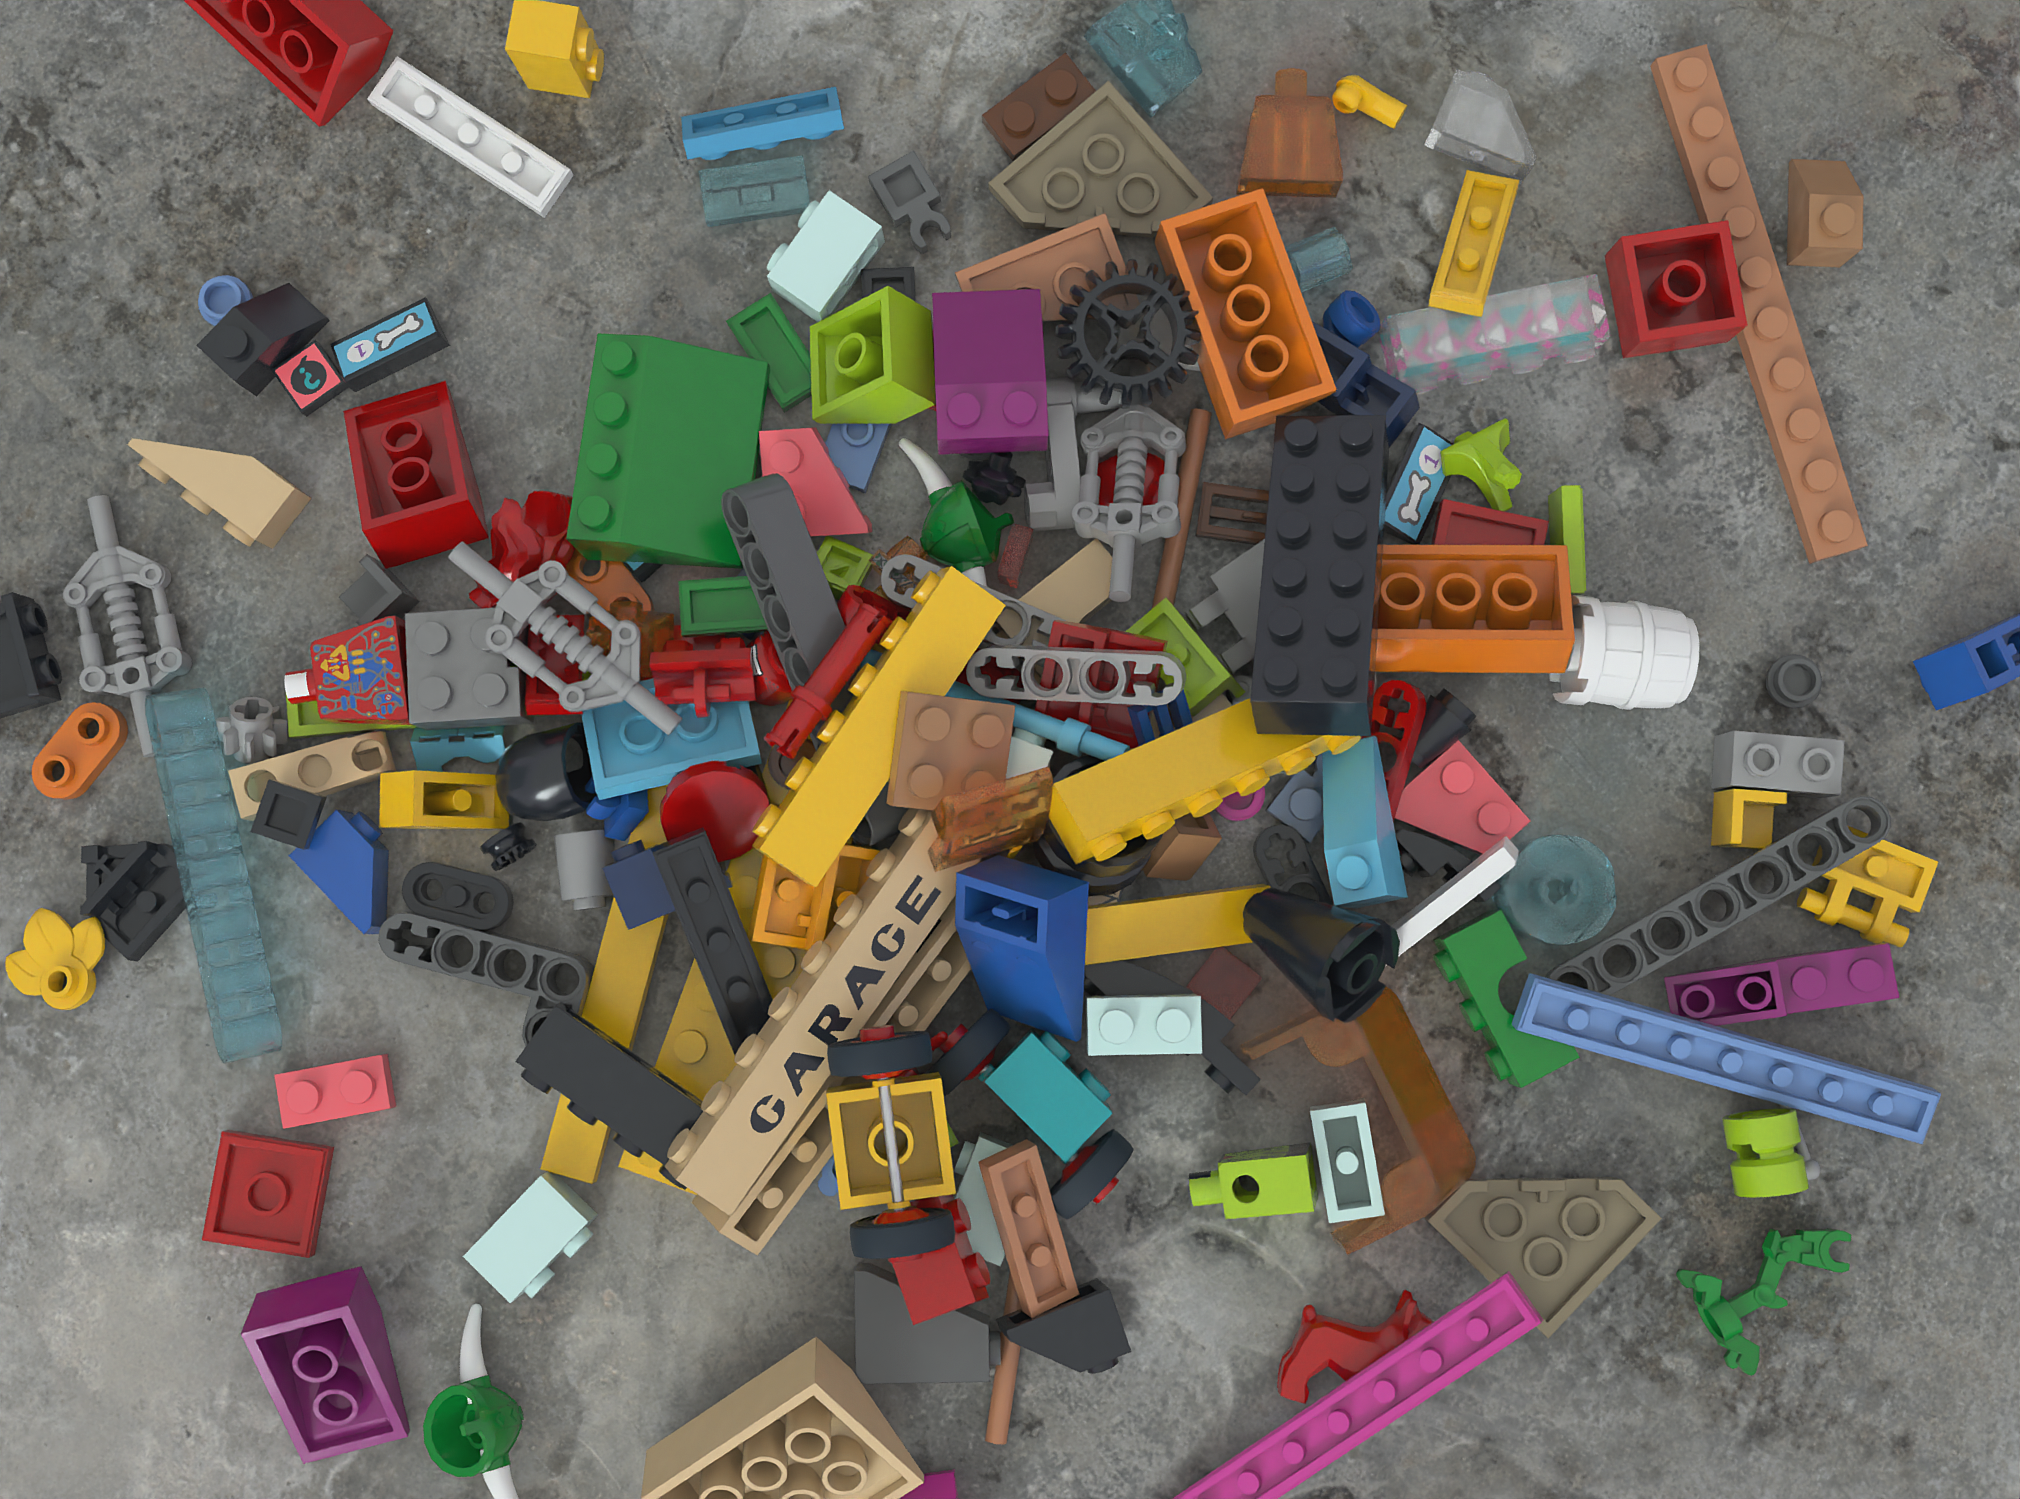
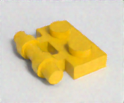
(1883, 872)

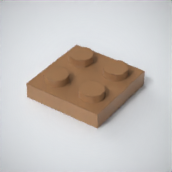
(947, 748)

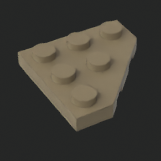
(1099, 164)
(1547, 1232)

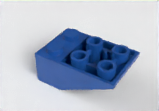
(1025, 941)

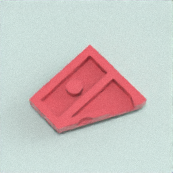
(814, 479)
(1460, 803)

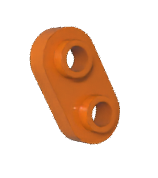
(610, 584)
(79, 754)

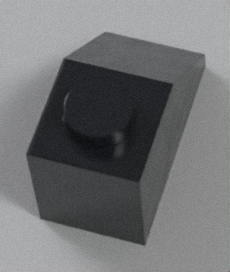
(262, 335)
(1076, 1333)

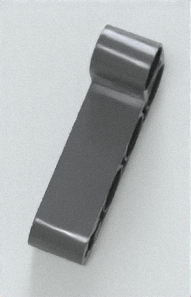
(488, 963)

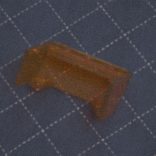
(1414, 1097)

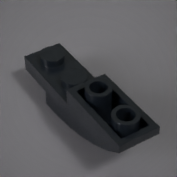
(1130, 979)

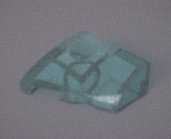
(1147, 51)

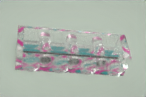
(1515, 332)

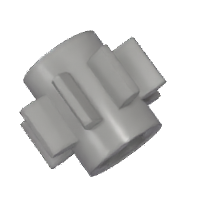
(252, 730)

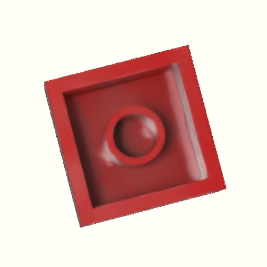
(1675, 289)

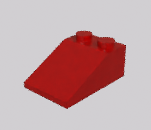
(413, 476)

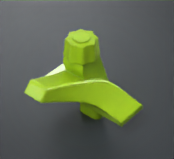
(1482, 461)

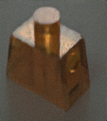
(1291, 142)

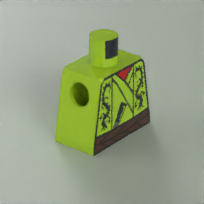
(1283, 1177)

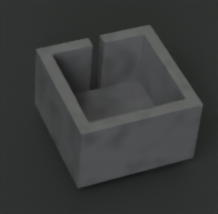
(457, 676)

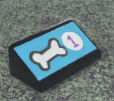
(389, 345)
(1416, 485)

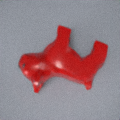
(1343, 1345)

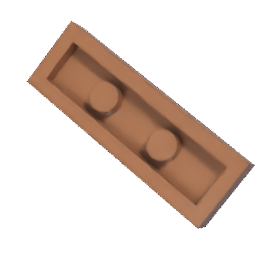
(1028, 1228)

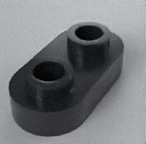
(459, 896)

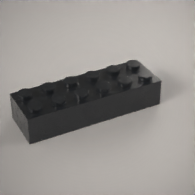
(1321, 577)

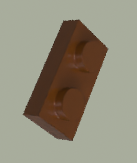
(1037, 106)

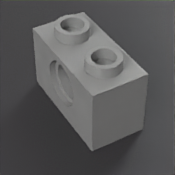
(1778, 764)

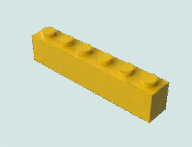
(857, 747)
(1176, 777)

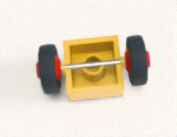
(891, 1143)

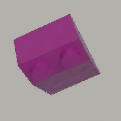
(990, 372)
(327, 1364)

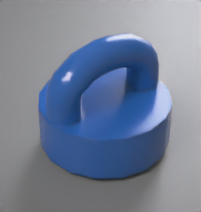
(1352, 318)

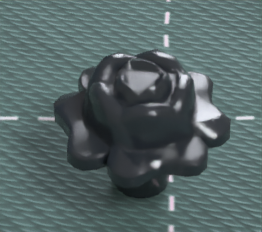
(994, 478)

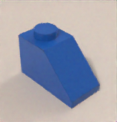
(349, 867)

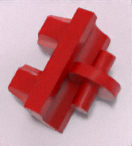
(703, 675)

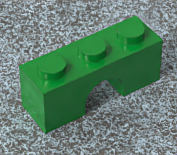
(1476, 959)

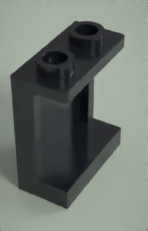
(26, 667)

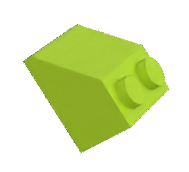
(873, 361)

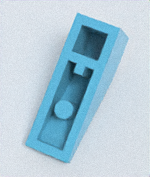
(1360, 829)

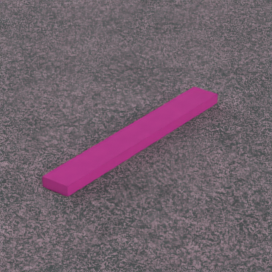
(1374, 1396)

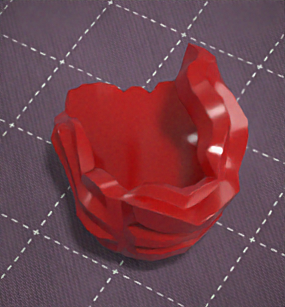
(527, 538)

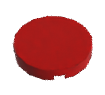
(720, 801)

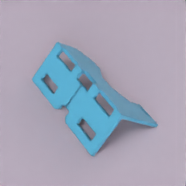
(434, 754)

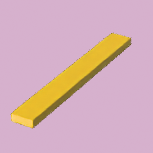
(613, 1006)

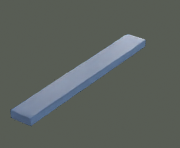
(1725, 1058)

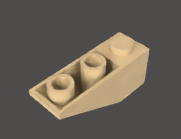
(237, 486)

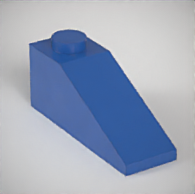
(1972, 664)

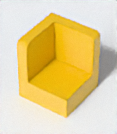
(1744, 817)

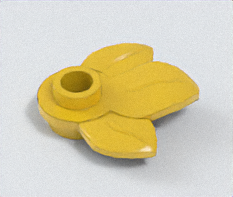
(57, 952)

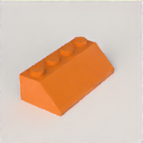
(1252, 318)
(1475, 609)

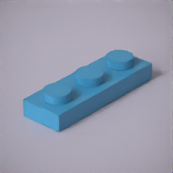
(762, 124)

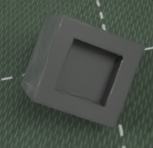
(377, 594)

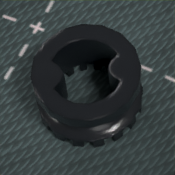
(507, 845)

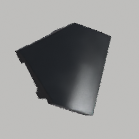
(132, 893)

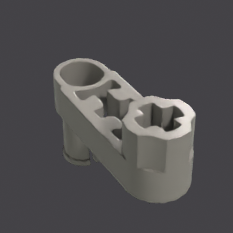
(1051, 503)

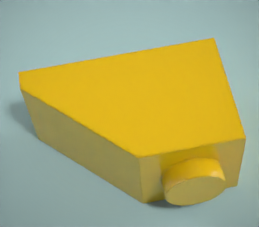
(440, 801)

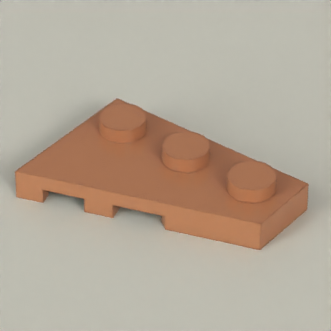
(1053, 267)

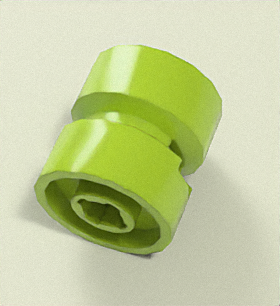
(1765, 1152)

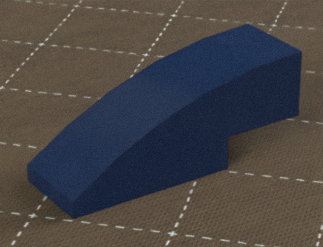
(1364, 387)

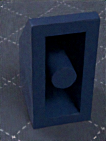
(639, 884)

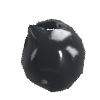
(535, 779)

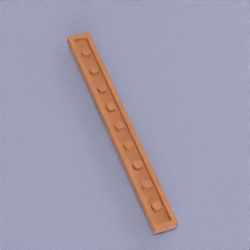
(1772, 339)

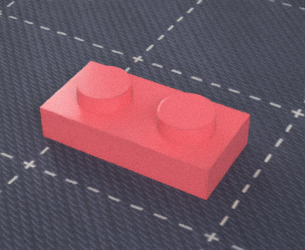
(335, 1091)

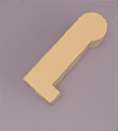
(317, 769)

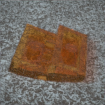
(991, 818)

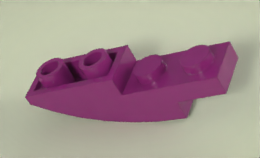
(1784, 985)

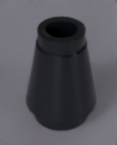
(1443, 726)

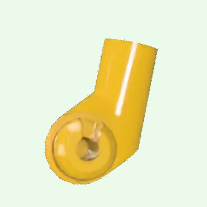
(1356, 93)

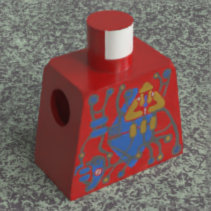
(357, 675)

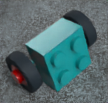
(1048, 1098)

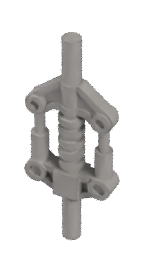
(1126, 521)
(113, 571)
(523, 603)

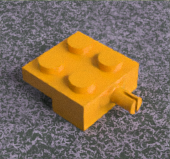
(797, 913)

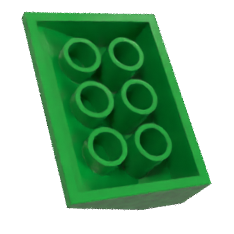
(661, 447)

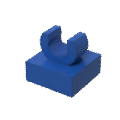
(619, 813)

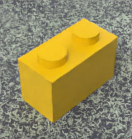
(553, 48)

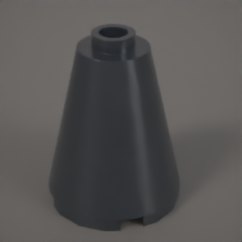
(1323, 950)

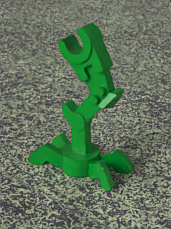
(1723, 1316)

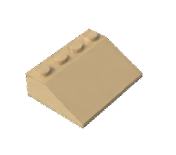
(786, 1435)

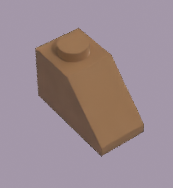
(1823, 214)

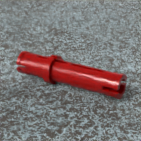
(813, 699)

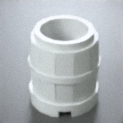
(1629, 655)

